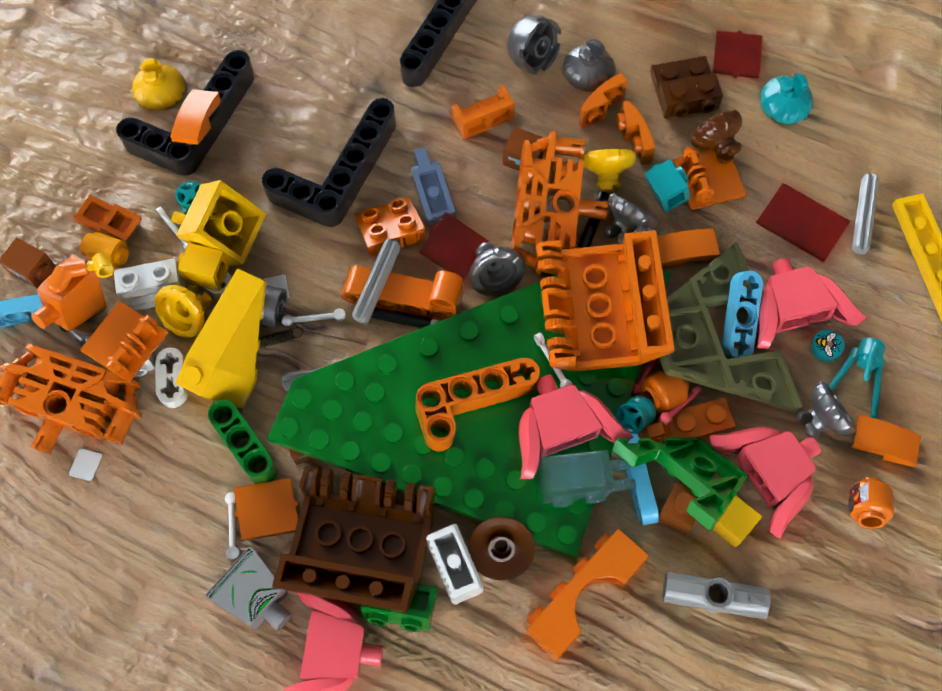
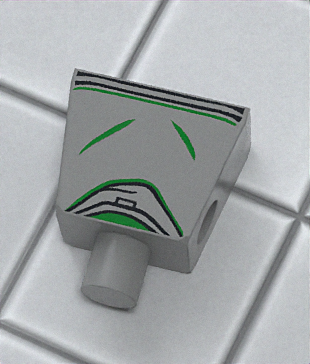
(249, 593)

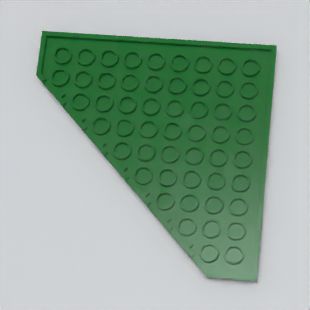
(366, 420)

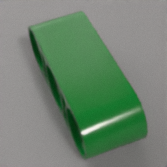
(233, 431)

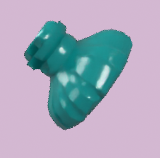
(787, 98)

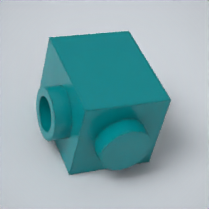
(668, 185)

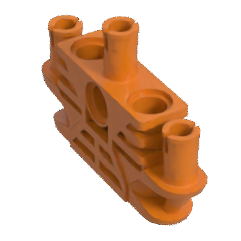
(533, 192)
(85, 412)

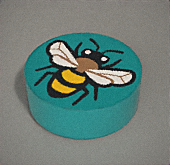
(827, 345)

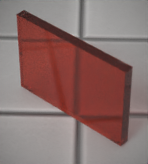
(803, 222)

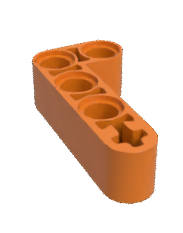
(410, 294)
(479, 397)

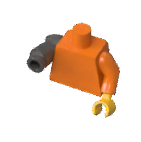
(74, 296)

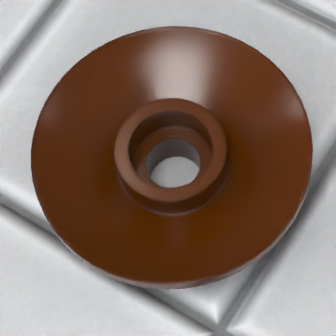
(501, 562)

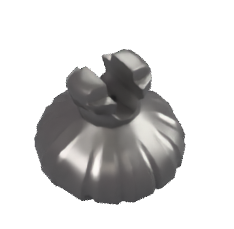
(588, 66)
(626, 217)
(496, 269)
(826, 413)

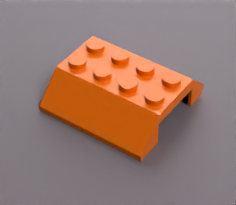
(605, 303)

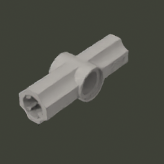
(737, 597)

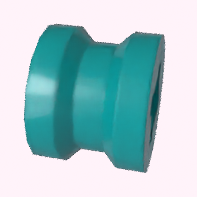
(185, 193)
(636, 421)

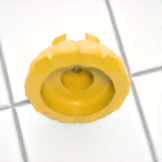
(158, 85)
(608, 166)
(182, 309)

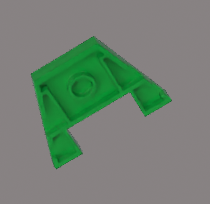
(697, 465)

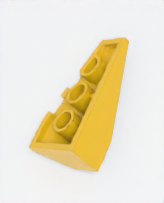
(225, 351)

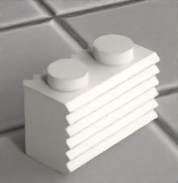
(454, 564)

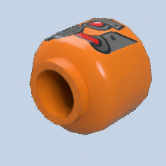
(871, 503)

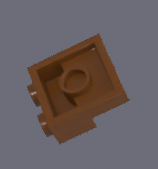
(686, 87)

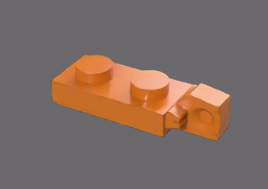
(695, 421)

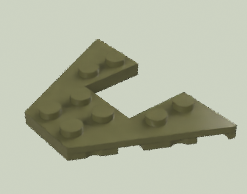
(699, 352)

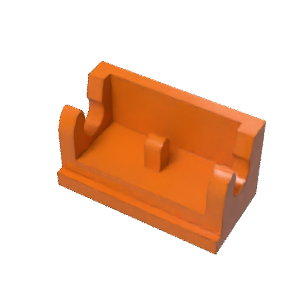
(484, 114)

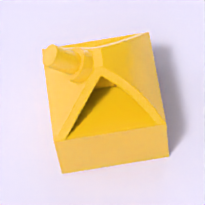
(221, 221)

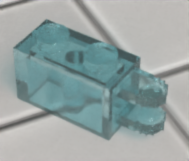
(581, 477)

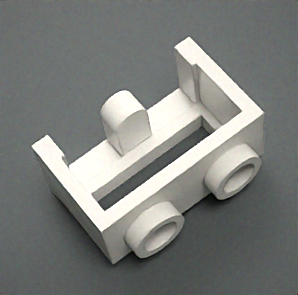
(145, 281)

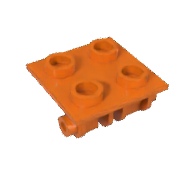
(708, 179)
(392, 222)
(124, 341)

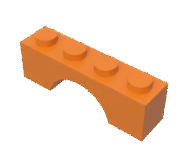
(614, 562)

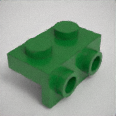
(417, 618)

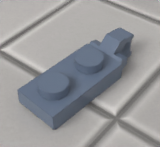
(431, 188)

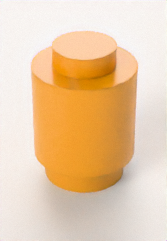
(102, 243)

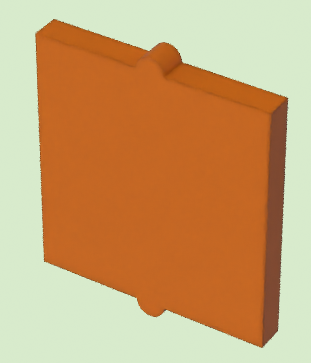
(266, 509)

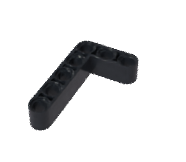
(432, 39)
(231, 81)
(342, 172)

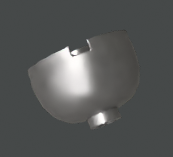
(534, 43)

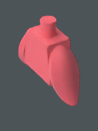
(799, 300)
(562, 420)
(775, 467)
(333, 646)

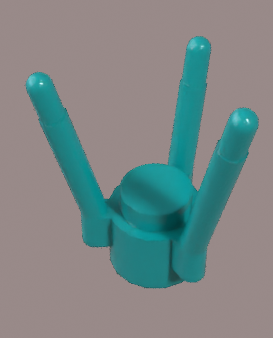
(868, 357)

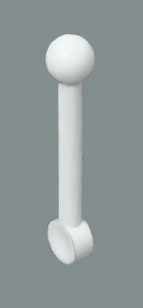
(163, 215)
(339, 315)
(540, 341)
(232, 552)

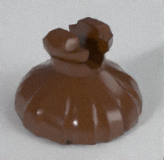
(719, 135)

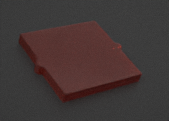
(737, 54)
(452, 245)

